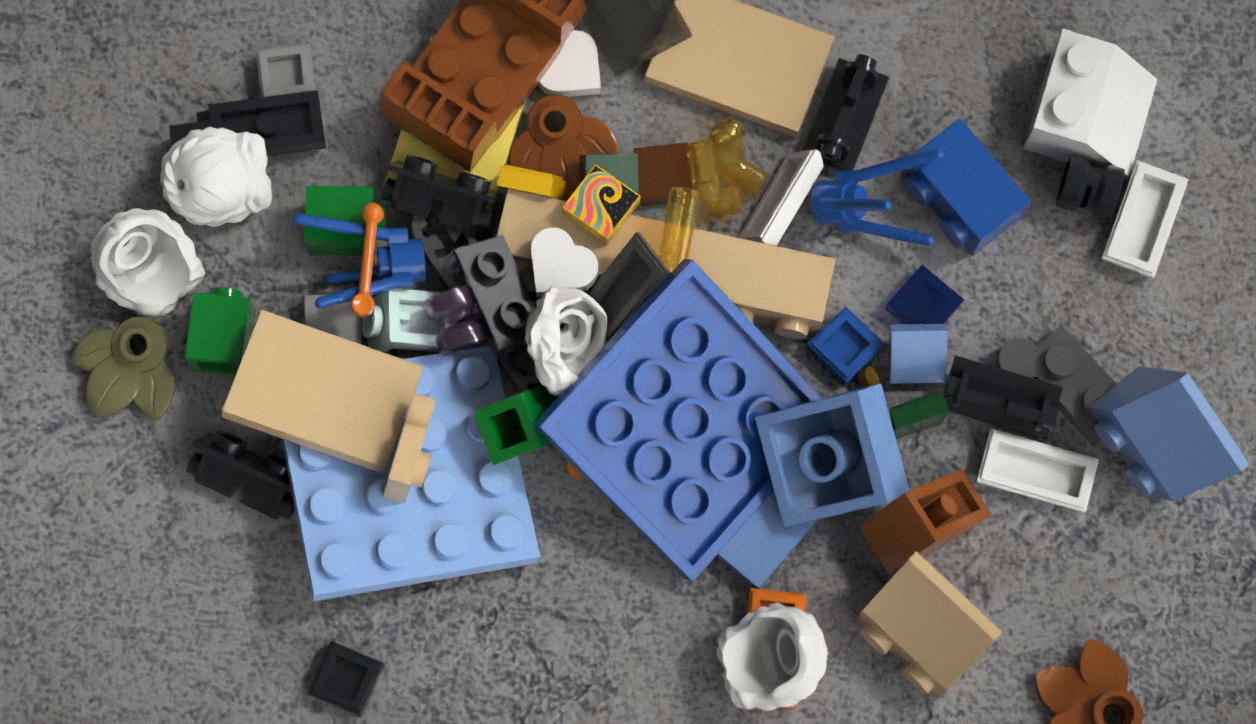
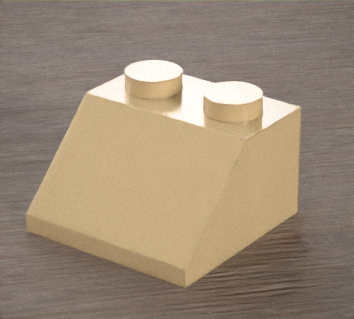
(926, 626)

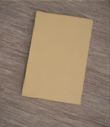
(744, 63)
(322, 391)

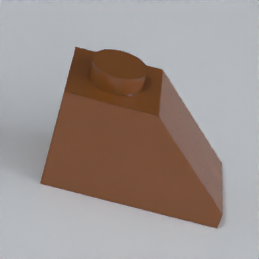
(924, 520)

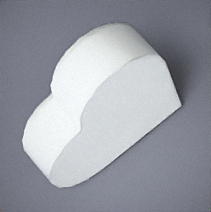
(574, 69)
(561, 263)

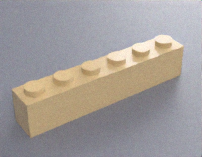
(763, 280)

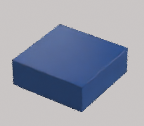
(845, 346)

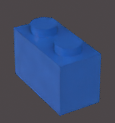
(966, 189)

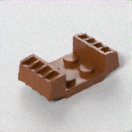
(478, 73)

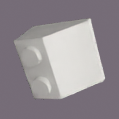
(1091, 103)

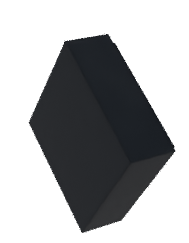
(346, 679)

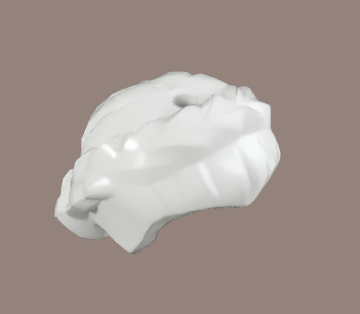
(216, 176)
(145, 262)
(564, 353)
(772, 657)

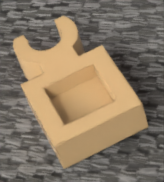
(409, 462)

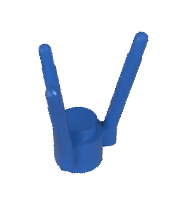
(846, 202)
(398, 263)

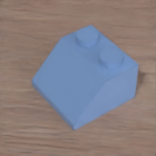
(1166, 434)
(832, 455)

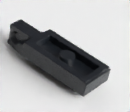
(284, 121)

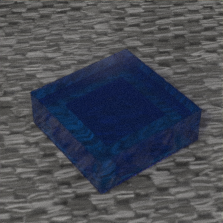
(924, 300)

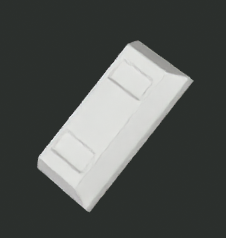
(783, 197)
(1145, 219)
(1037, 470)

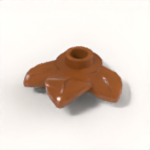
(560, 151)
(1084, 692)

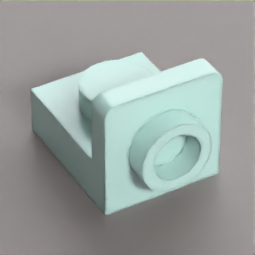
(400, 322)

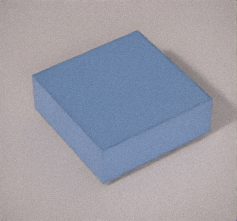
(917, 353)

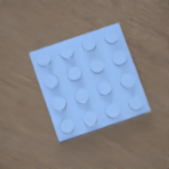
(457, 525)

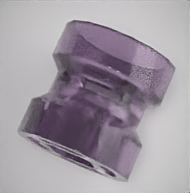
(456, 321)

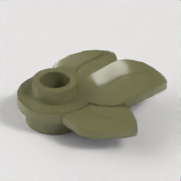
(123, 376)

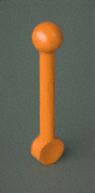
(363, 303)

